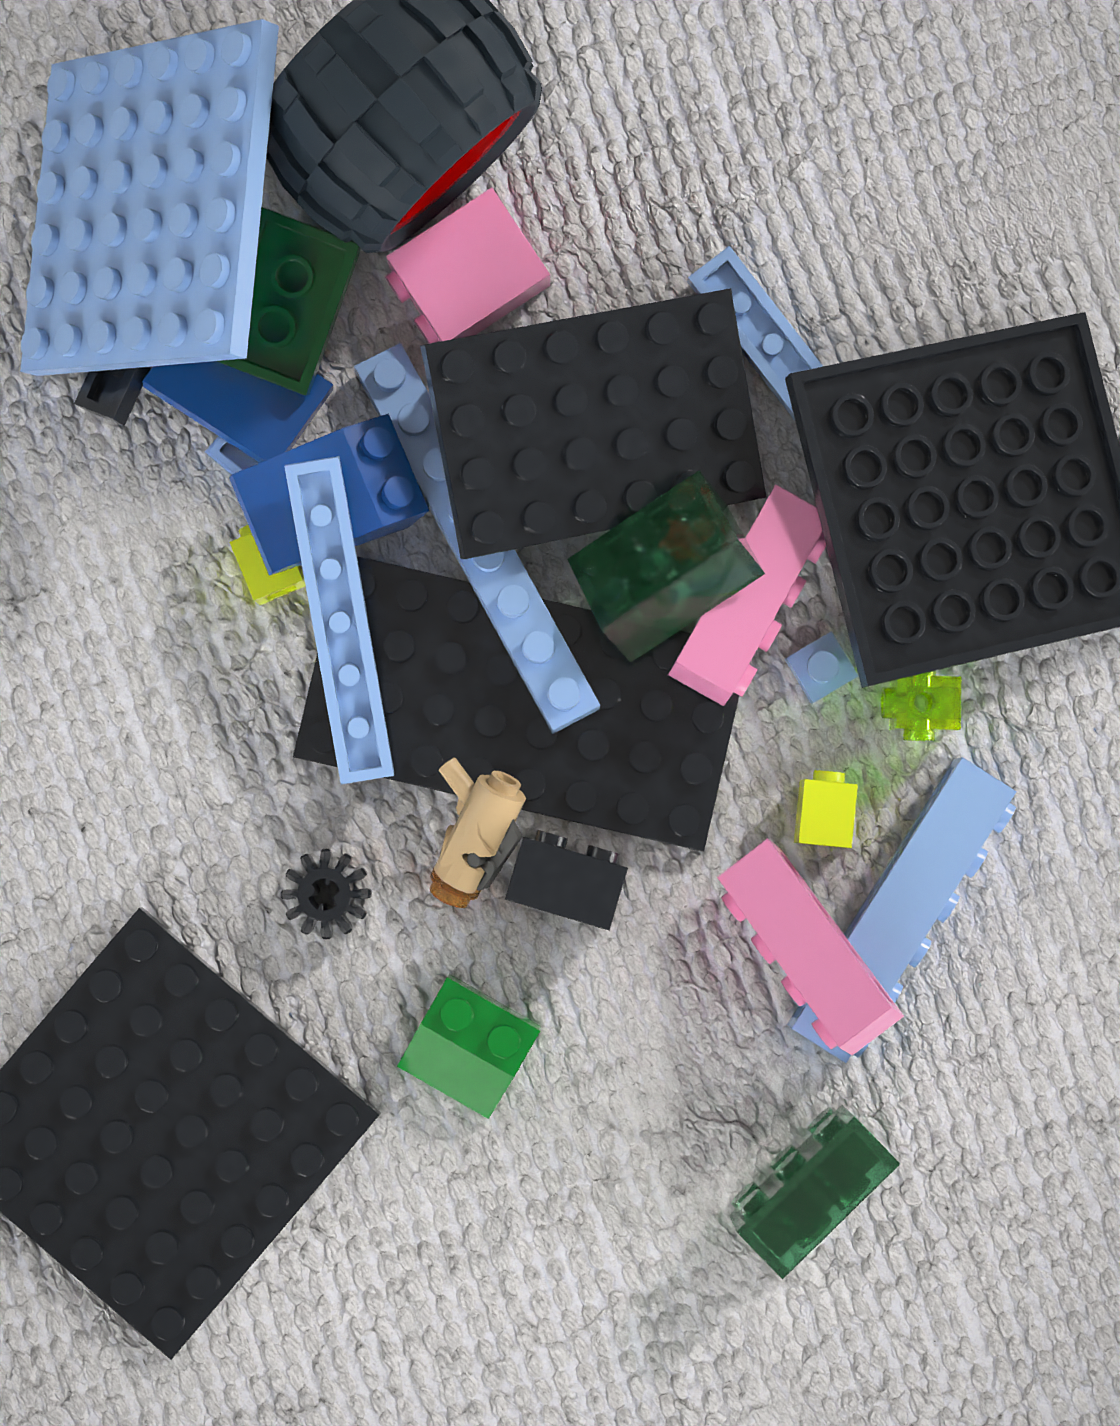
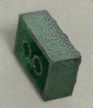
(665, 566)
(811, 1189)

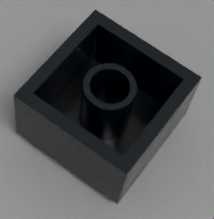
(567, 881)

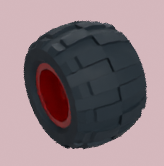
(397, 113)

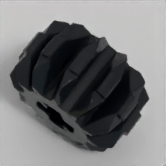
(309, 888)

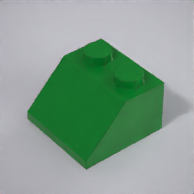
(469, 1046)

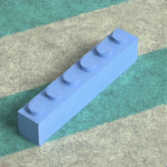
(922, 880)

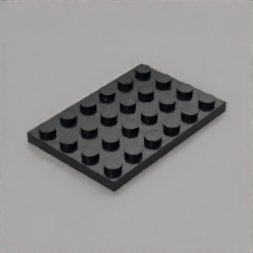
(590, 419)

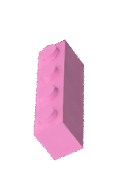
(728, 635)
(809, 948)

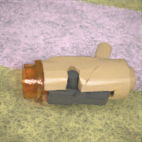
(481, 836)

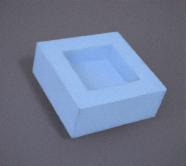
(821, 667)

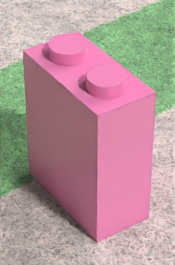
(467, 270)

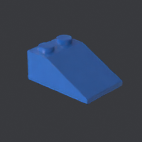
(377, 484)

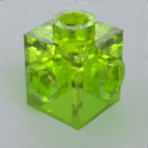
(941, 709)

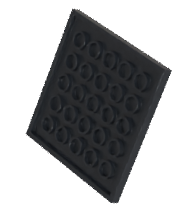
(966, 495)
(164, 1132)

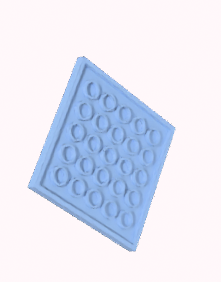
(150, 203)

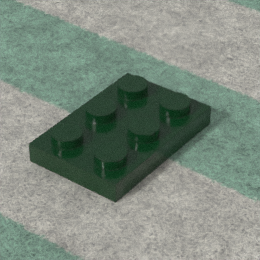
(294, 300)

